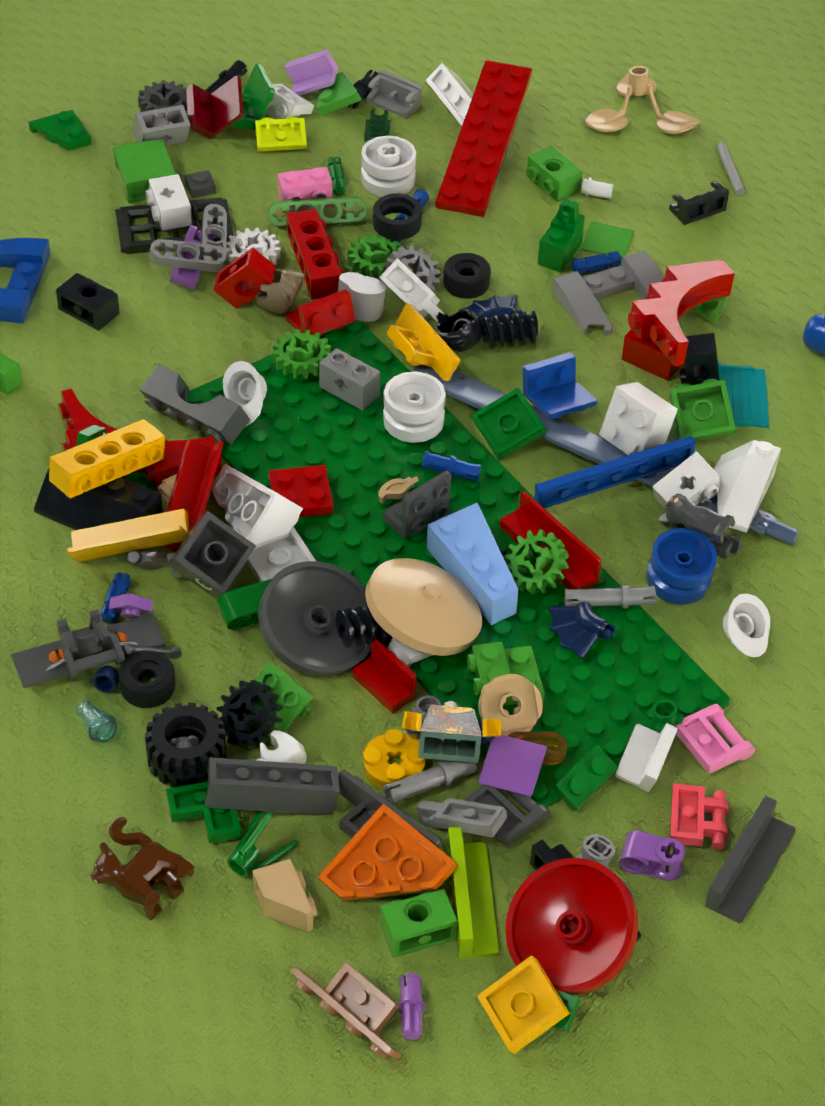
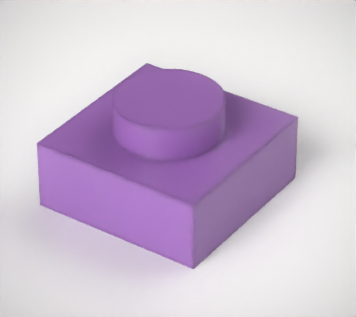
(130, 605)

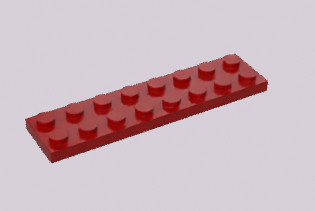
(484, 138)

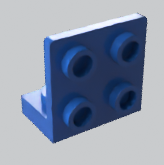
(554, 388)

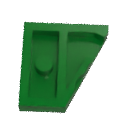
(63, 130)

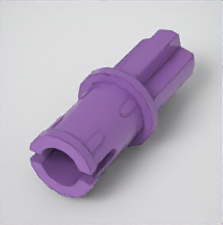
(411, 1006)

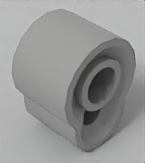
(366, 295)

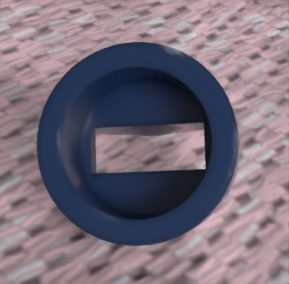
(109, 680)

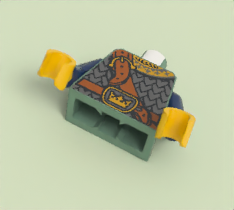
(450, 732)

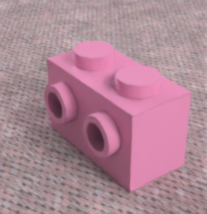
(304, 184)

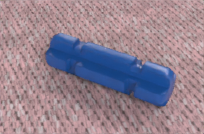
(597, 262)
(120, 584)

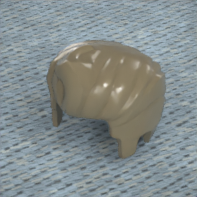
(281, 294)

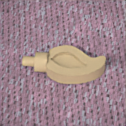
(396, 488)

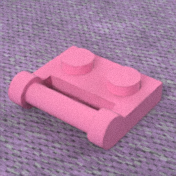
(707, 743)

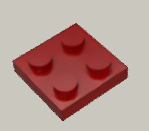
(304, 487)

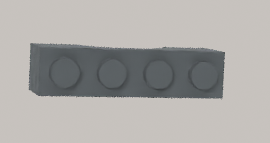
(216, 418)

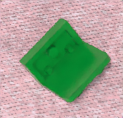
(255, 98)

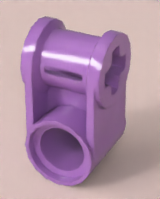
(650, 854)

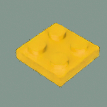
(523, 1004)

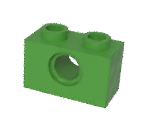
(554, 173)
(408, 936)

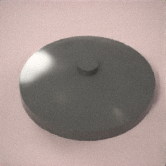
(300, 618)

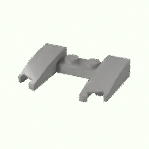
(580, 294)

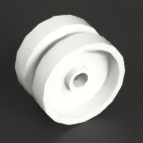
(388, 165)
(414, 407)

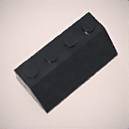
(99, 506)

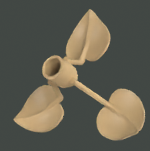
(638, 83)

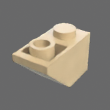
(282, 895)

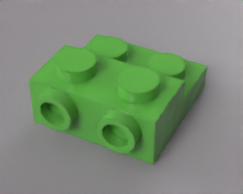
(703, 410)
(493, 660)

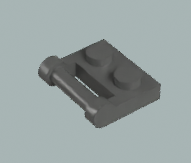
(516, 823)

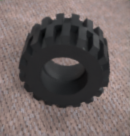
(189, 764)

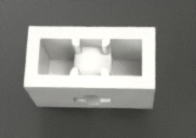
(169, 202)
(691, 474)

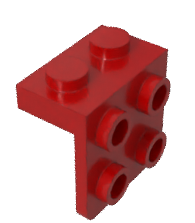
(323, 314)

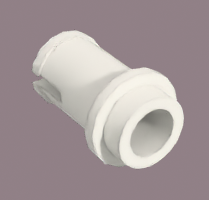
(597, 188)

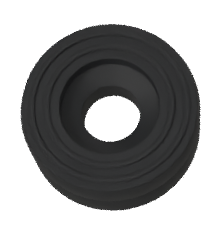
(466, 286)
(147, 694)

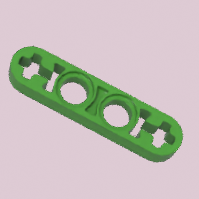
(319, 204)

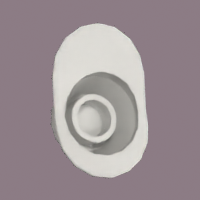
(245, 387)
(747, 625)

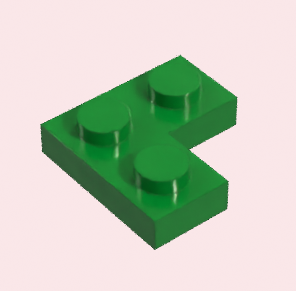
(189, 803)

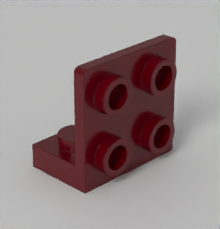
(216, 110)

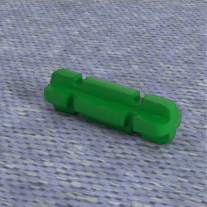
(337, 175)

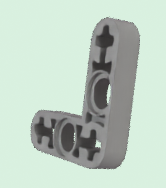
(206, 248)

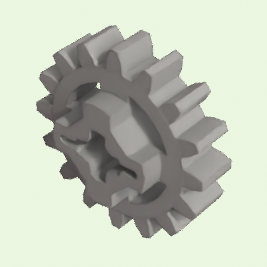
(420, 263)

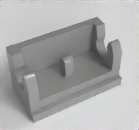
(395, 94)

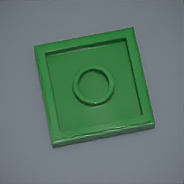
(508, 424)

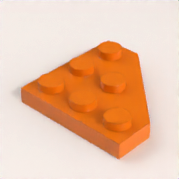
(386, 861)

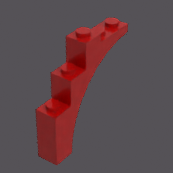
(670, 299)
(80, 418)

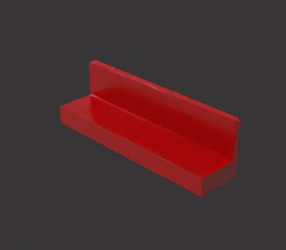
(194, 481)
(582, 561)

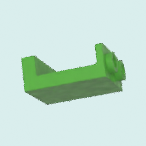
(140, 163)

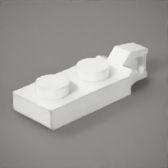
(411, 289)

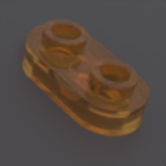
(553, 741)

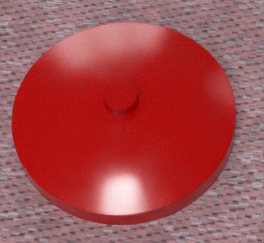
(574, 922)

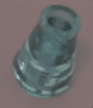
(98, 723)

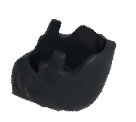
(460, 330)

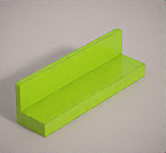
(472, 897)

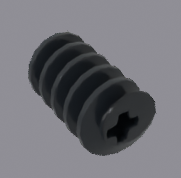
(510, 328)
(358, 625)

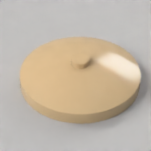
(423, 606)

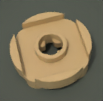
(521, 690)

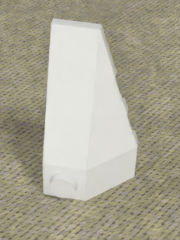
(744, 480)
(252, 507)

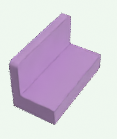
(312, 72)

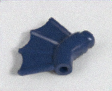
(495, 306)
(579, 627)

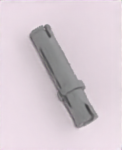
(611, 596)
(441, 774)

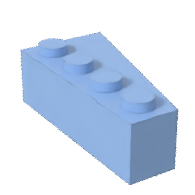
(470, 553)

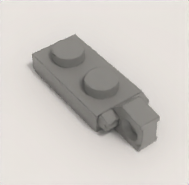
(470, 816)

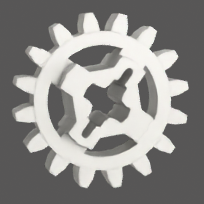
(261, 241)

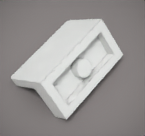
(645, 756)

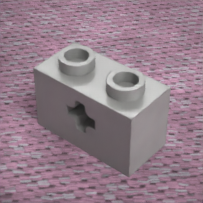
(164, 123)
(349, 379)

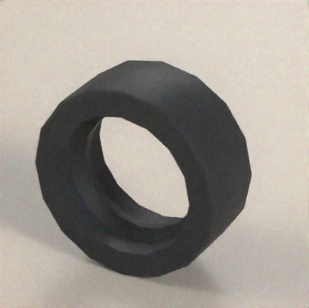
(397, 204)

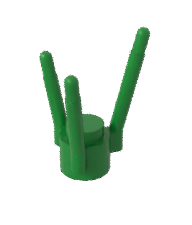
(246, 855)

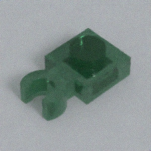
(377, 126)

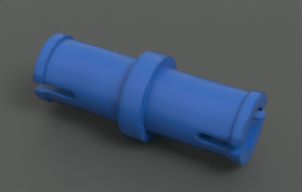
(452, 465)

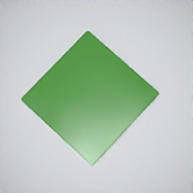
(607, 238)

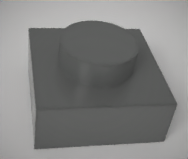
(200, 184)

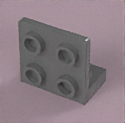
(420, 506)

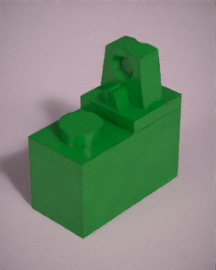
(562, 237)

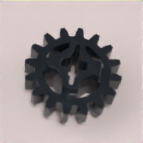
(251, 729)

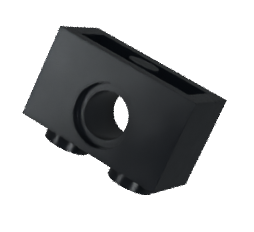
(87, 301)
(700, 360)

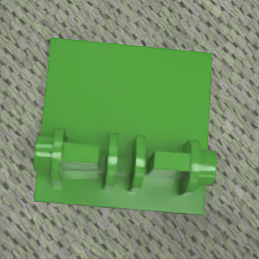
(291, 696)

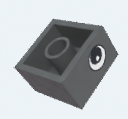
(212, 555)

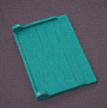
(746, 394)

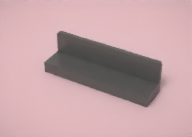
(272, 786)
(749, 863)

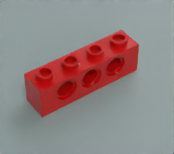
(314, 253)

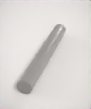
(730, 169)

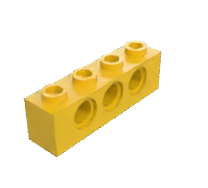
(106, 458)

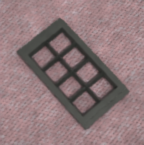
(126, 229)

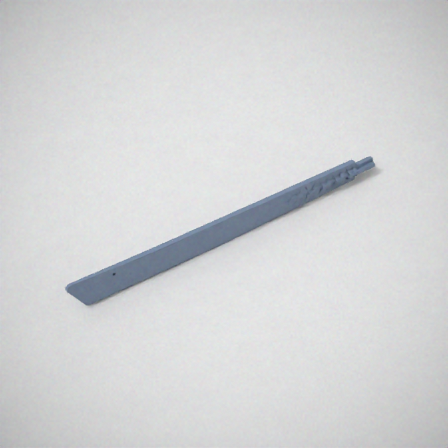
(589, 445)

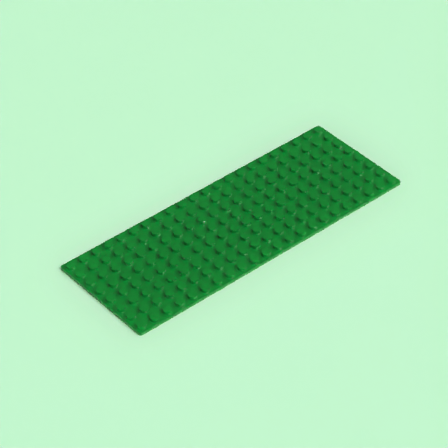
(583, 698)

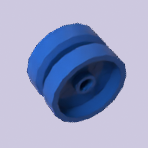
(681, 566)

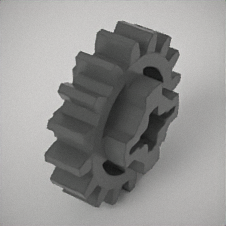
(162, 96)

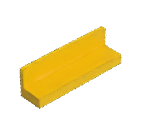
(129, 535)

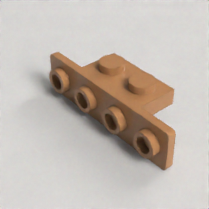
(358, 1002)

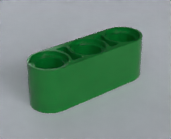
(241, 605)

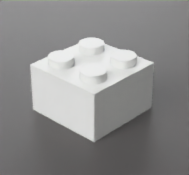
(637, 419)

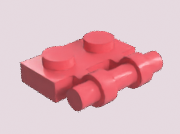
(687, 816)

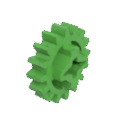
(370, 255)
(300, 353)
(547, 564)

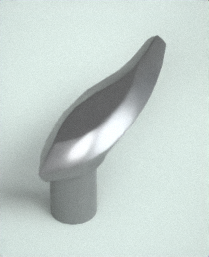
(147, 559)

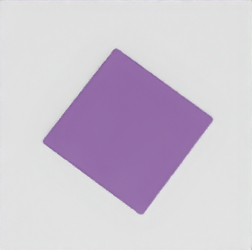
(512, 765)

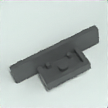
(366, 804)

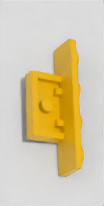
(422, 343)

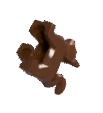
(148, 868)

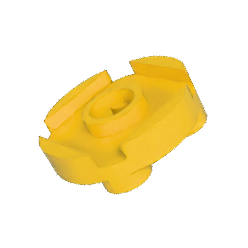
(391, 745)

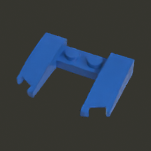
(29, 261)

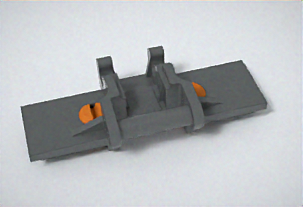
(85, 648)

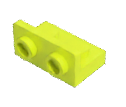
(280, 134)

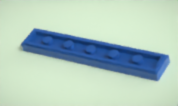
(614, 472)

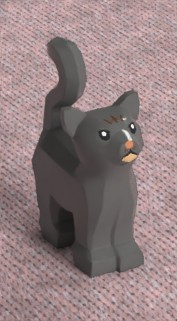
(683, 514)

